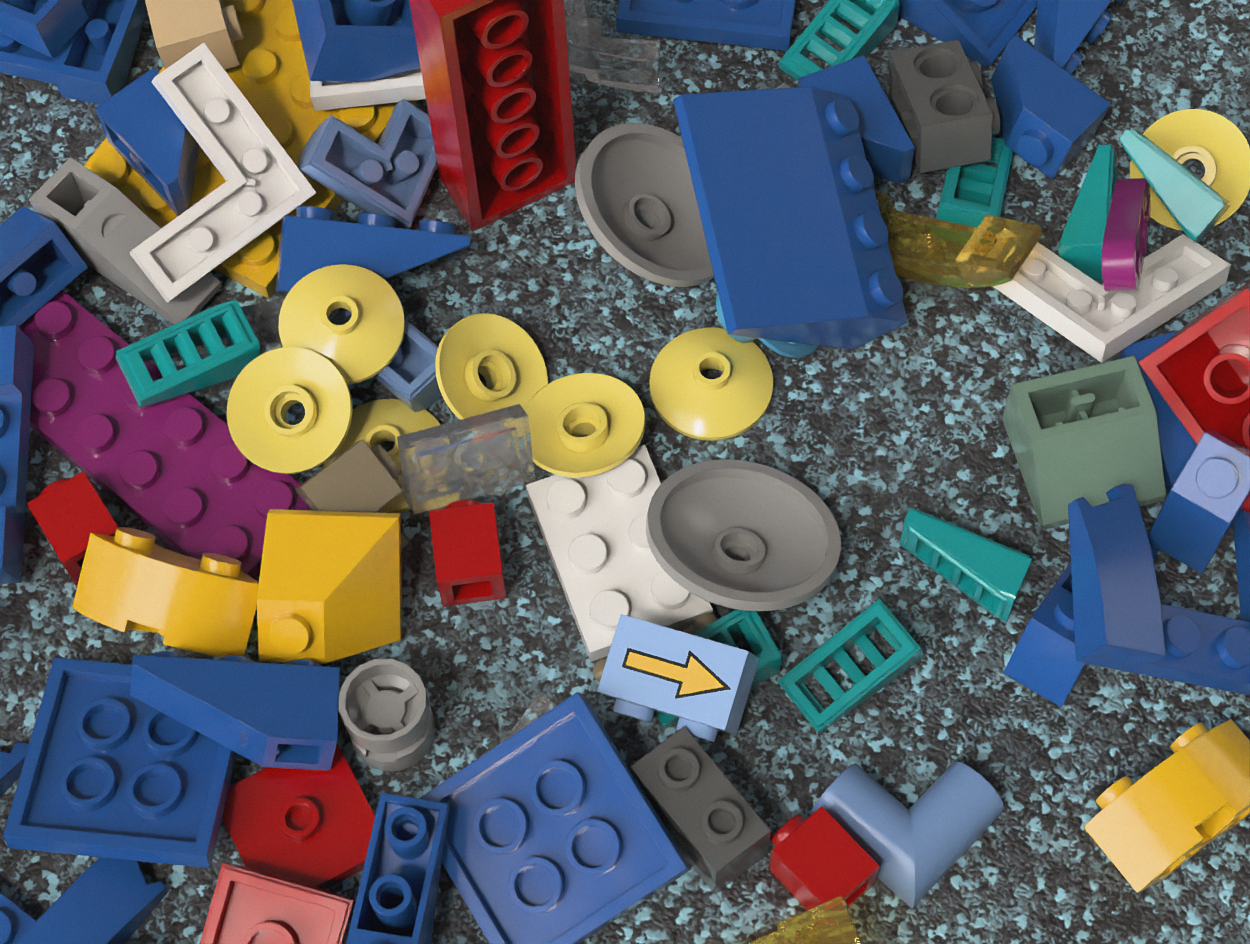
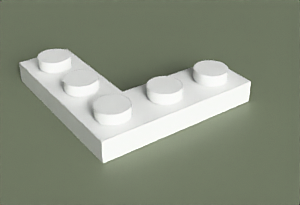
(258, 174)
(1113, 320)

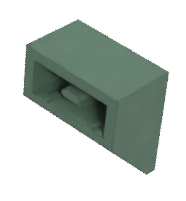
(1085, 436)

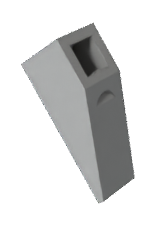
(103, 232)

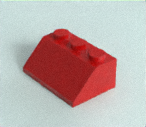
(1207, 371)

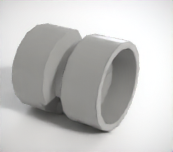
(386, 699)

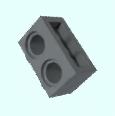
(942, 105)
(702, 810)

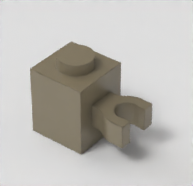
(354, 482)

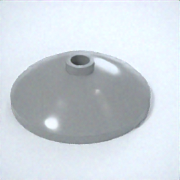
(643, 204)
(743, 535)

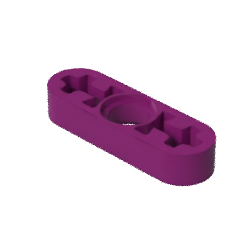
(1126, 235)

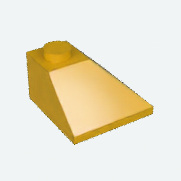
(328, 584)

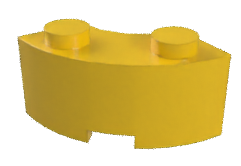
(147, 588)
(1176, 806)

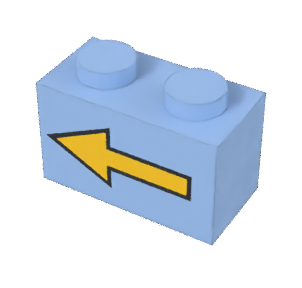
(677, 676)

